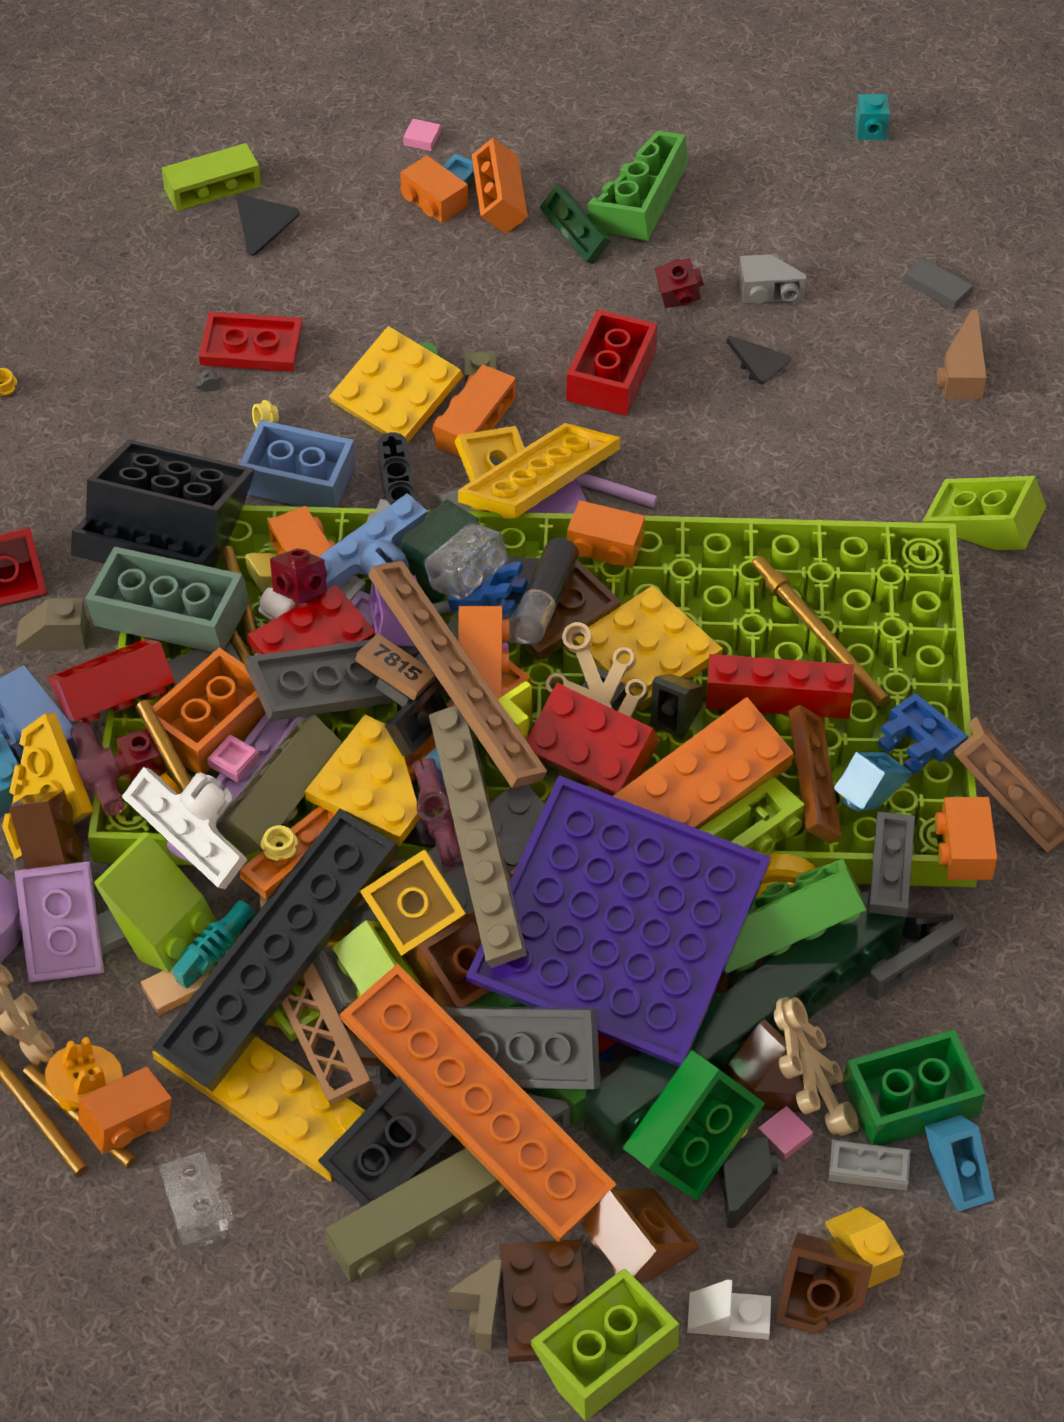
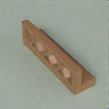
(1012, 785)
(337, 1033)

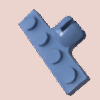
(373, 542)

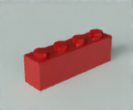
(780, 685)

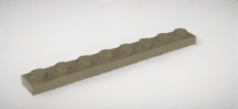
(477, 838)

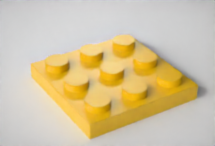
(396, 385)
(658, 636)

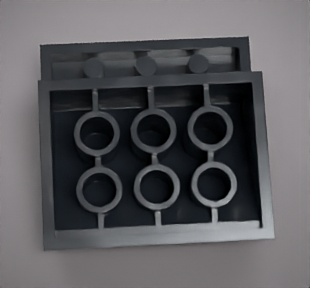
(161, 505)

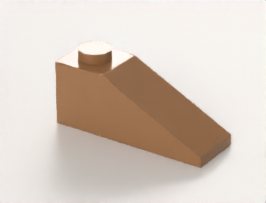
(964, 364)

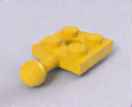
(479, 446)

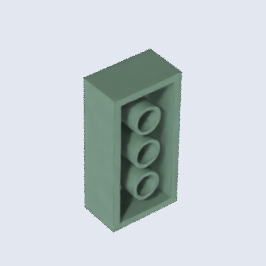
(167, 599)

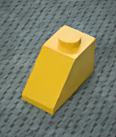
(869, 1239)

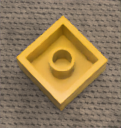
(413, 902)

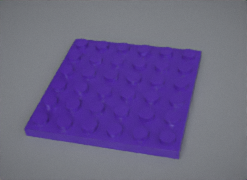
(625, 918)

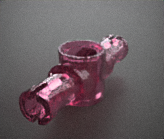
(97, 769)
(432, 797)

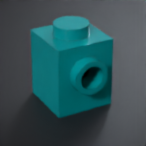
(872, 110)

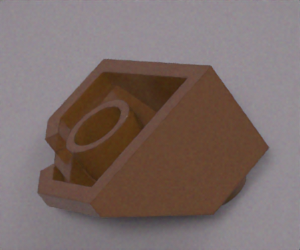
(759, 1071)
(821, 1284)

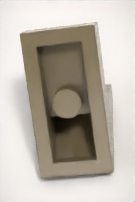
(481, 1296)

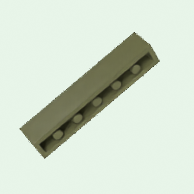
(411, 1214)

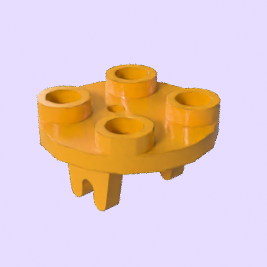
(80, 1062)

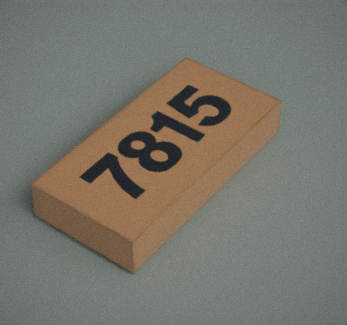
(395, 666)

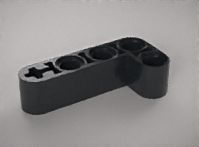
(395, 467)

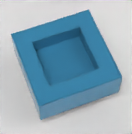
(461, 168)

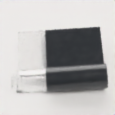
(546, 583)

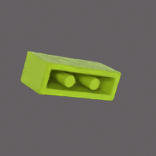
(211, 177)

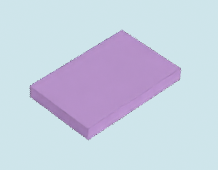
(59, 921)

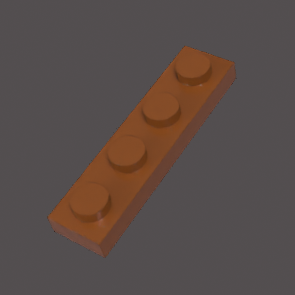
(814, 774)

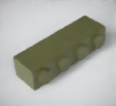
(279, 784)

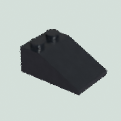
(386, 1144)

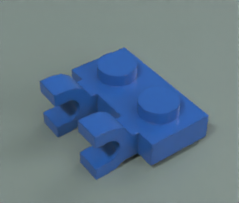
(495, 590)
(930, 730)

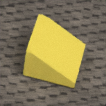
(259, 568)

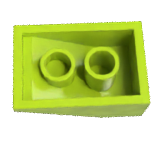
(990, 510)
(154, 903)

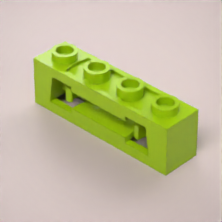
(774, 818)

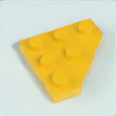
(46, 768)
(368, 782)

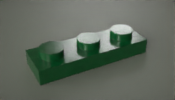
(575, 223)

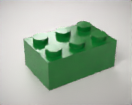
(912, 1087)
(693, 1125)

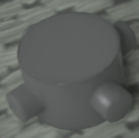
(209, 381)

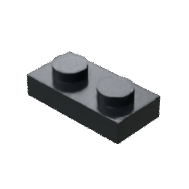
(412, 723)

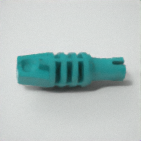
(212, 945)

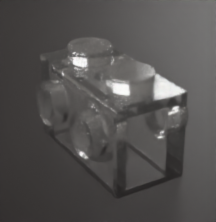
(466, 560)
(195, 1201)

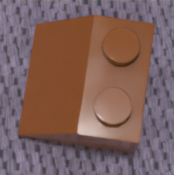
(445, 961)
(638, 1233)

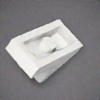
(724, 1313)

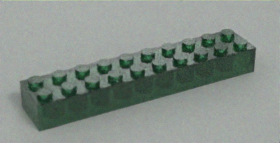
(809, 970)

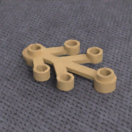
(597, 690)
(18, 1022)
(816, 1068)

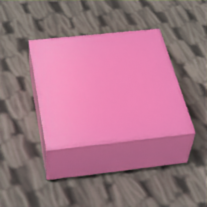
(422, 134)
(233, 758)
(785, 1133)

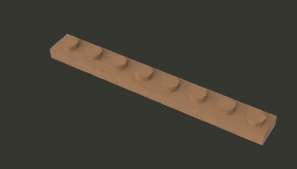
(457, 674)

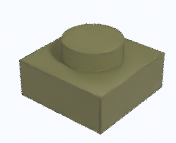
(474, 360)

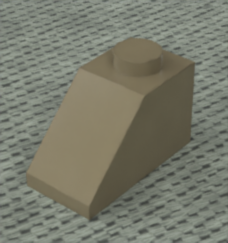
(54, 626)

